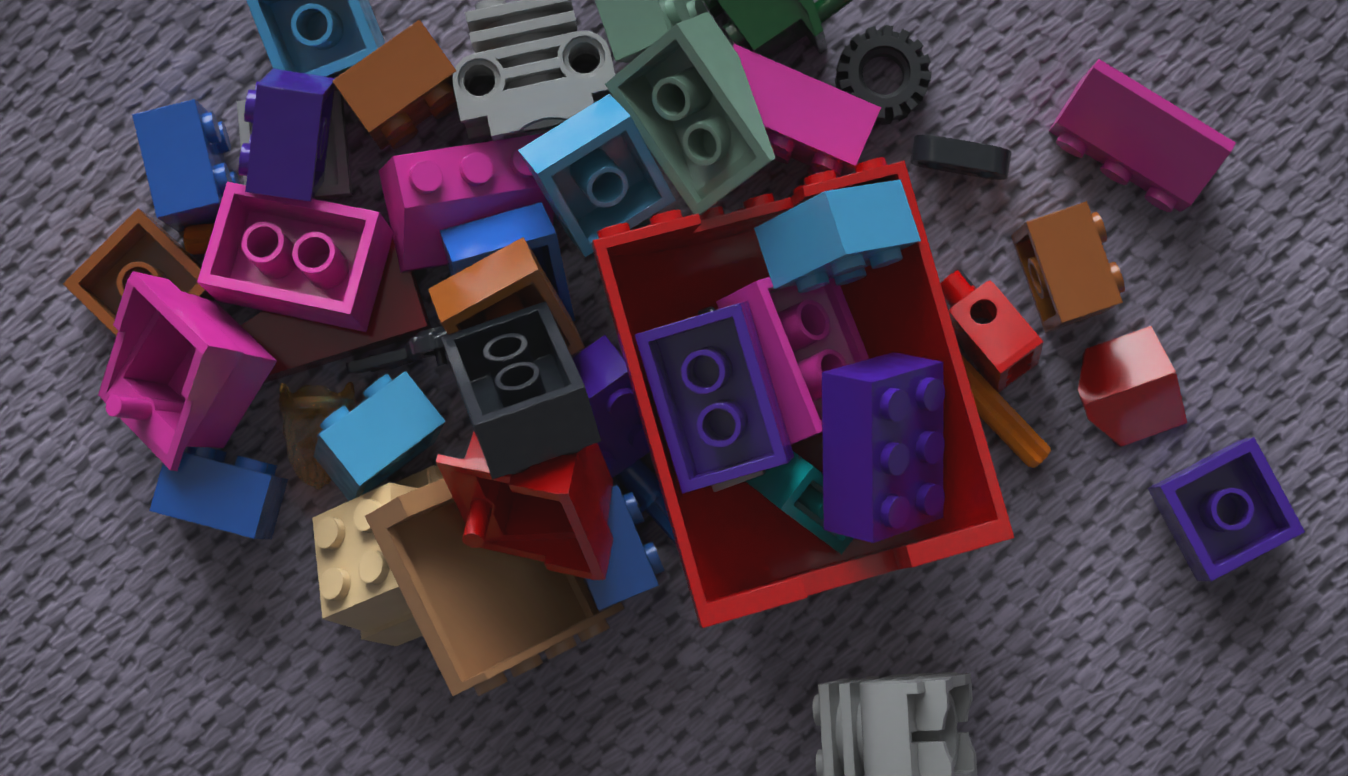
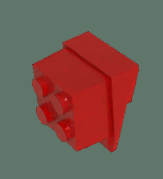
(543, 514)

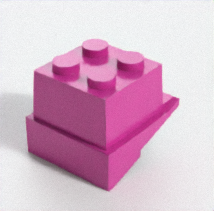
(179, 369)

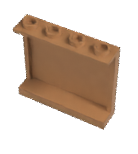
(478, 604)

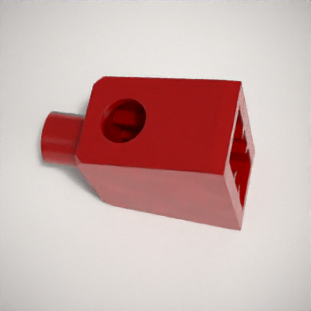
(998, 349)

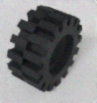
(896, 47)

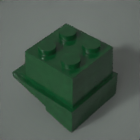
(774, 24)

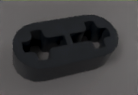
(961, 157)

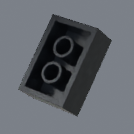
(521, 390)

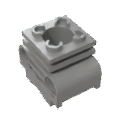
(530, 59)
(895, 726)

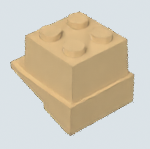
(353, 573)

